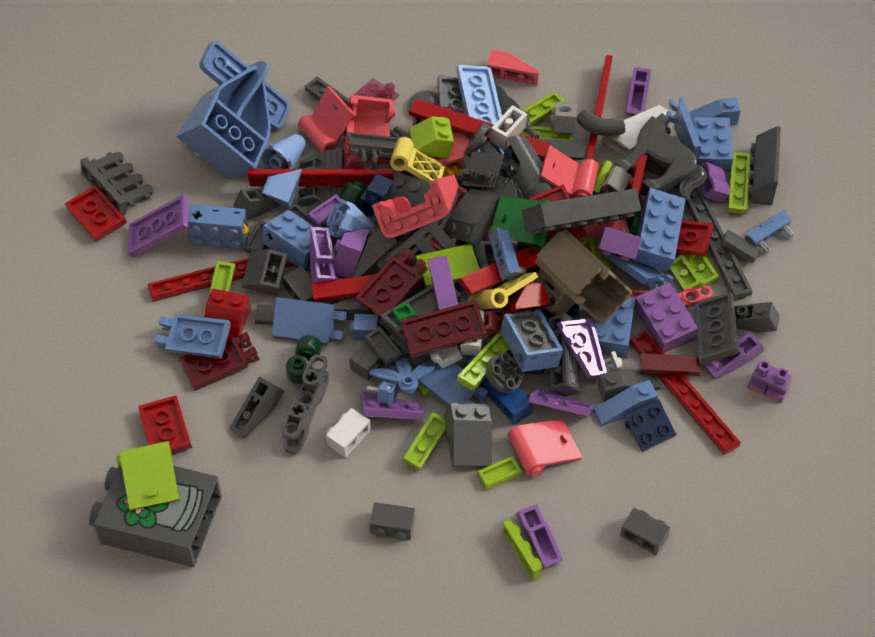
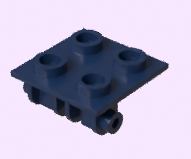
(650, 425)

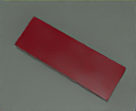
(670, 364)

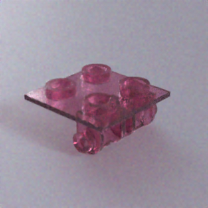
(378, 90)

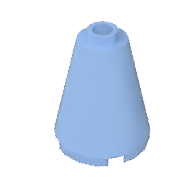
(283, 153)

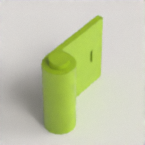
(148, 475)

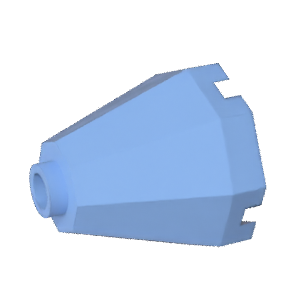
(346, 219)

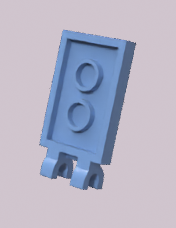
(684, 126)
(643, 273)
(301, 318)
(194, 335)
(444, 386)

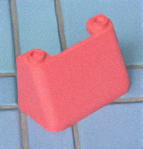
(369, 117)
(398, 217)

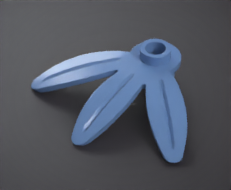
(405, 378)

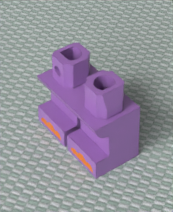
(777, 378)

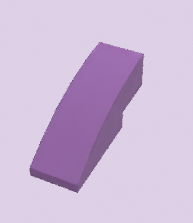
(638, 91)
(321, 255)
(442, 282)
(748, 347)
(539, 535)

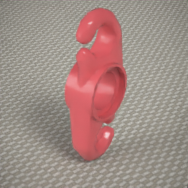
(695, 292)

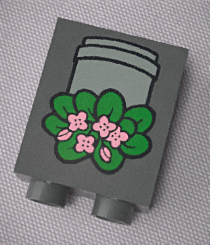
(165, 530)

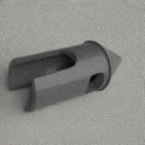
(528, 172)

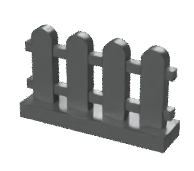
(96, 174)
(416, 237)

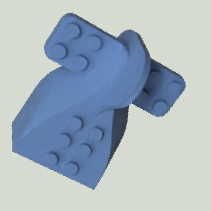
(236, 116)

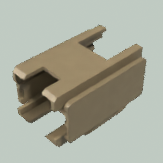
(578, 279)

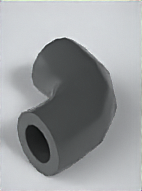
(599, 125)

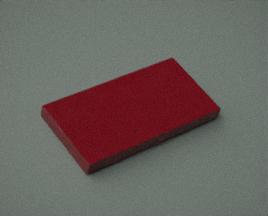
(443, 329)

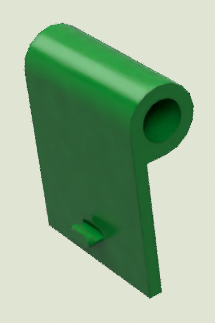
(514, 222)

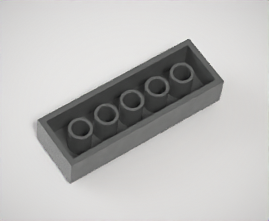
(581, 211)

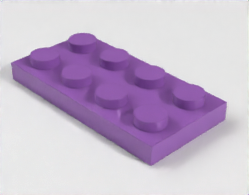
(158, 225)

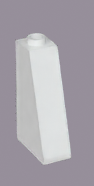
(633, 126)

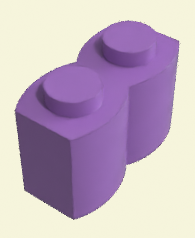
(715, 185)

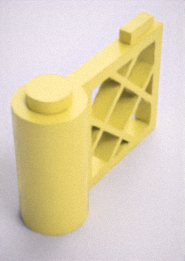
(406, 156)
(499, 296)

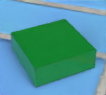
(403, 312)

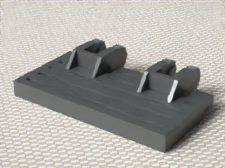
(368, 146)
(315, 196)
(421, 303)

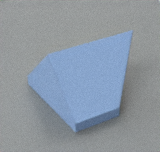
(282, 187)

